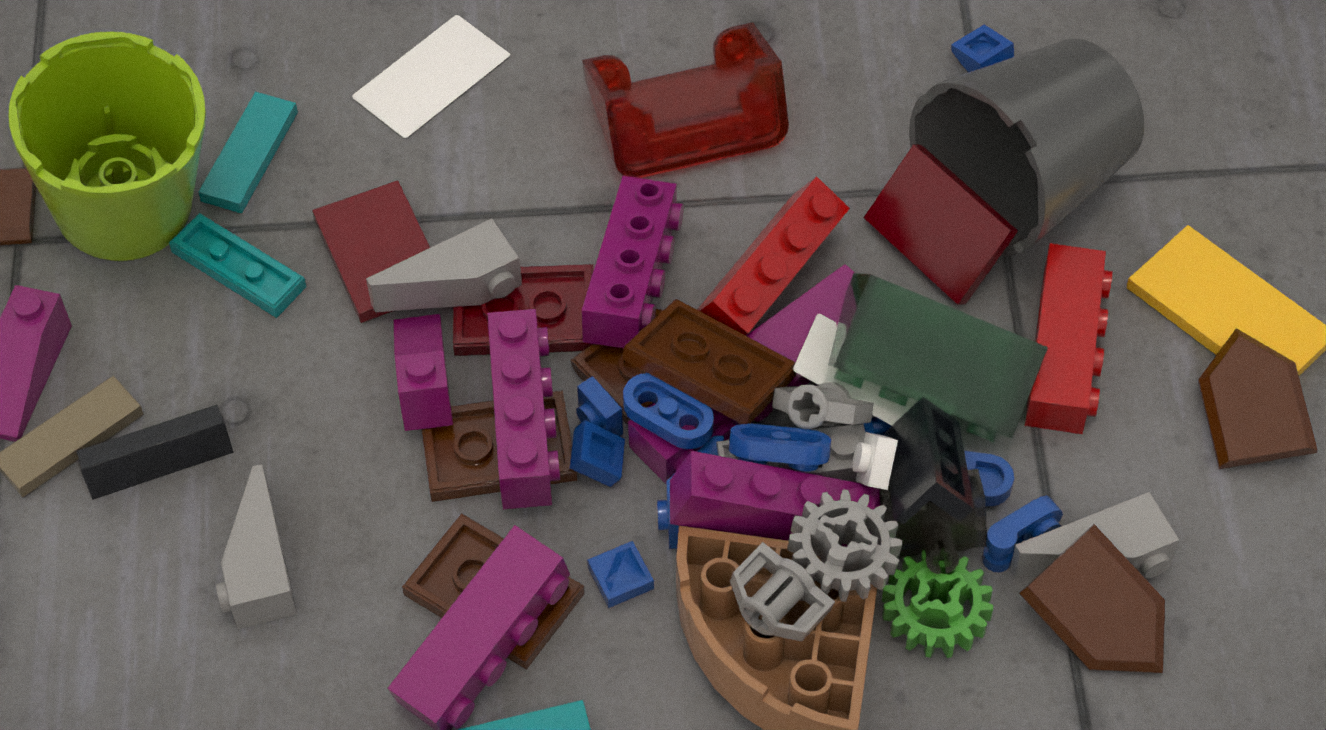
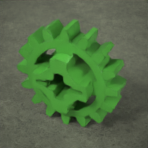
(937, 605)

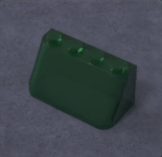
(934, 352)

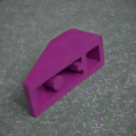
(30, 342)
(422, 372)

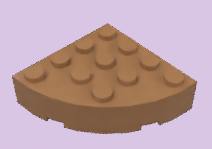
(762, 676)

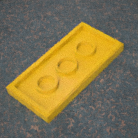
(1215, 294)

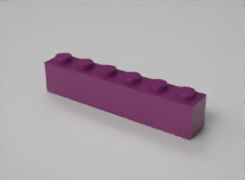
(781, 333)

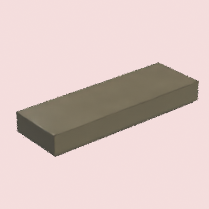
(78, 426)

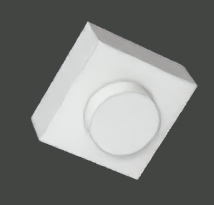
(874, 460)

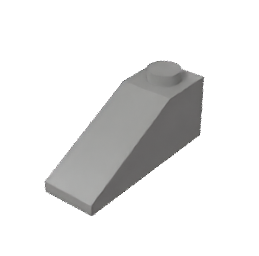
(450, 274)
(1133, 527)
(254, 561)

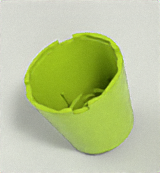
(111, 141)

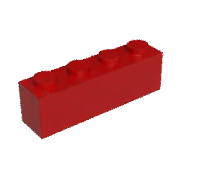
(775, 257)
(1069, 327)

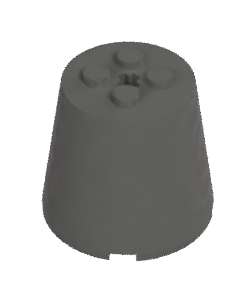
(1034, 132)

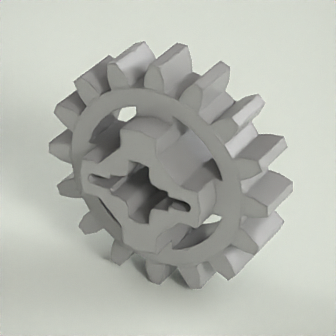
(848, 568)

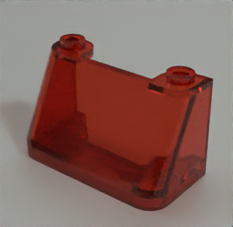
(694, 112)

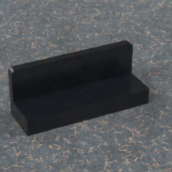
(154, 452)
(928, 463)

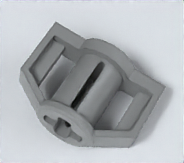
(821, 405)
(778, 595)

